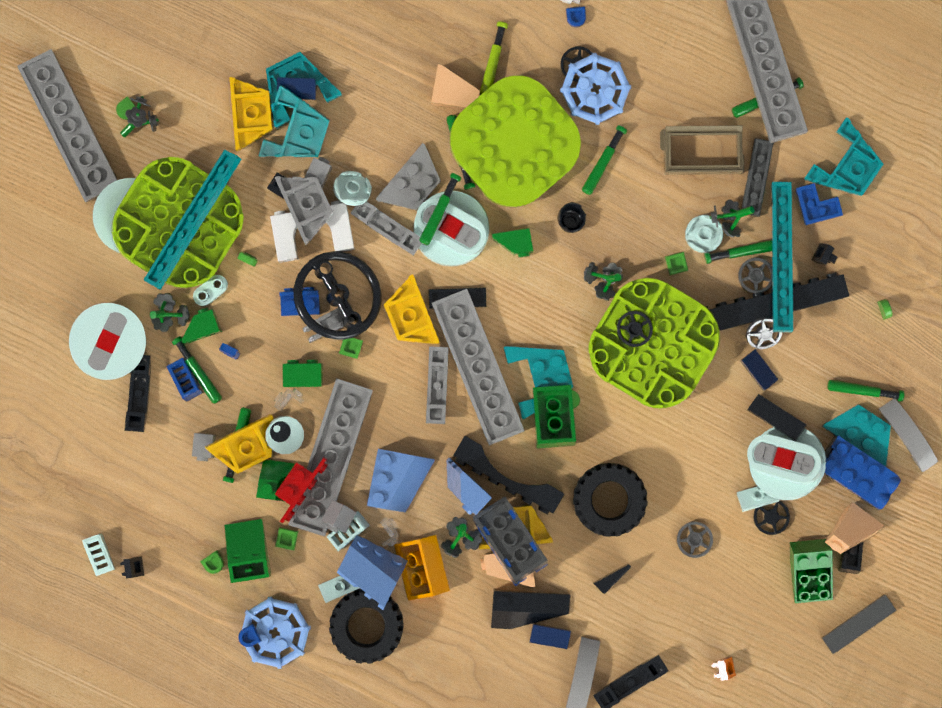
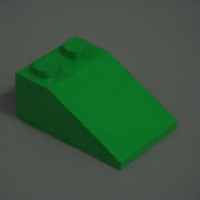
(554, 416)

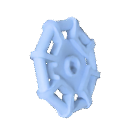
(600, 78)
(285, 628)

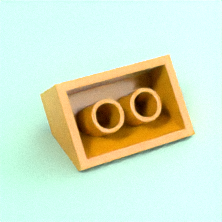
(425, 570)

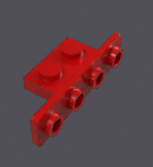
(296, 484)

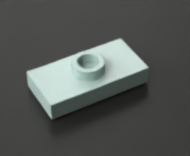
(754, 498)
(335, 588)

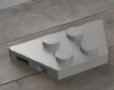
(412, 182)
(306, 203)

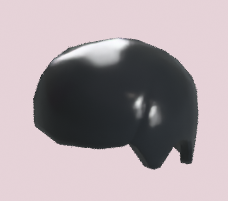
(571, 217)

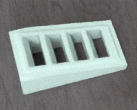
(363, 524)
(86, 542)

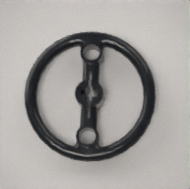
(334, 288)

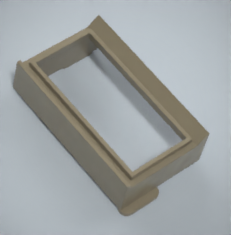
(665, 144)

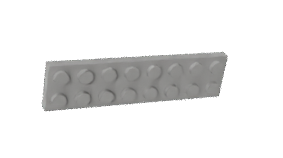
(767, 69)
(67, 124)
(478, 367)
(336, 443)

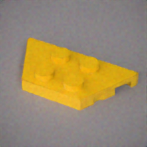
(250, 113)
(409, 314)
(243, 447)
(533, 525)

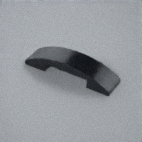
(138, 396)
(630, 682)

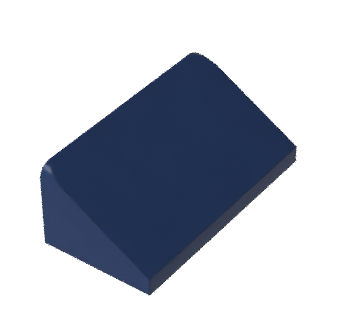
(302, 87)
(759, 370)
(550, 636)

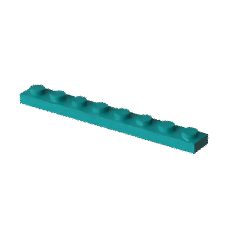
(192, 219)
(782, 257)

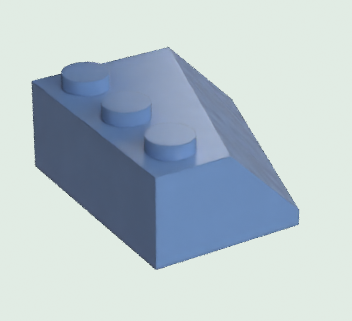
(397, 479)
(466, 489)
(372, 569)

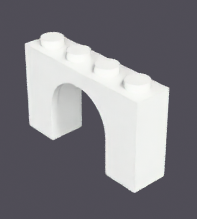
(285, 229)

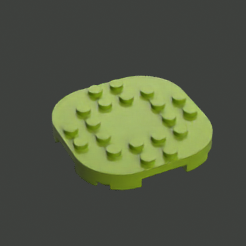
(515, 141)
(156, 207)
(674, 357)

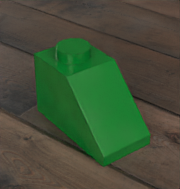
(515, 242)
(202, 326)

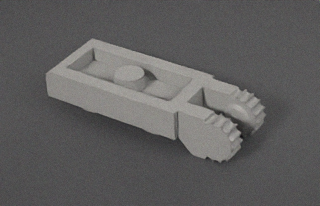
(331, 320)

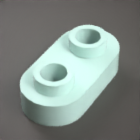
(210, 290)

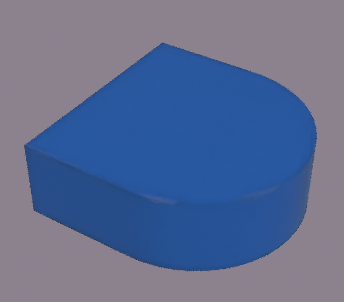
(576, 16)
(229, 351)
(249, 636)

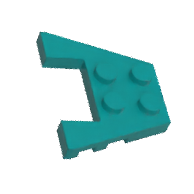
(296, 67)
(304, 131)
(856, 167)
(546, 367)

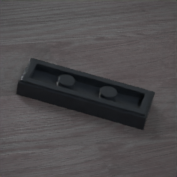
(477, 295)
(777, 417)

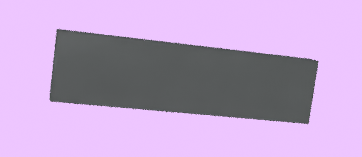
(757, 175)
(858, 624)

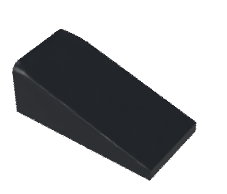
(852, 559)
(610, 579)

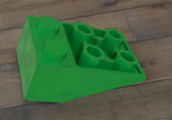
(247, 551)
(811, 570)

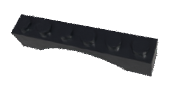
(542, 495)

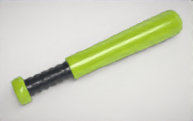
(490, 72)

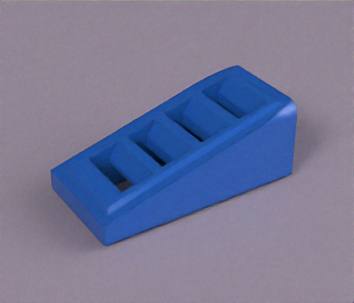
(178, 382)

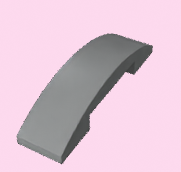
(387, 227)
(437, 385)
(909, 434)
(583, 673)

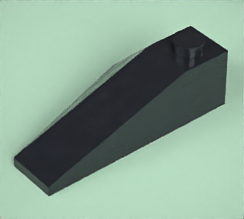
(523, 608)

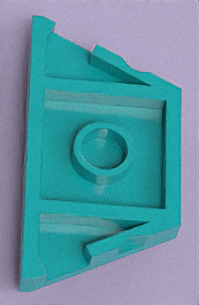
(863, 431)

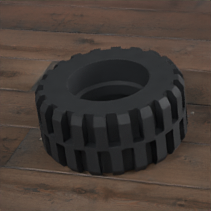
(636, 499)
(365, 652)

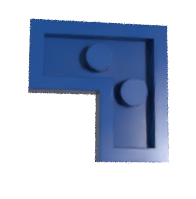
(815, 210)

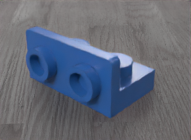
(310, 299)

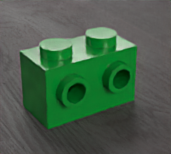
(303, 374)

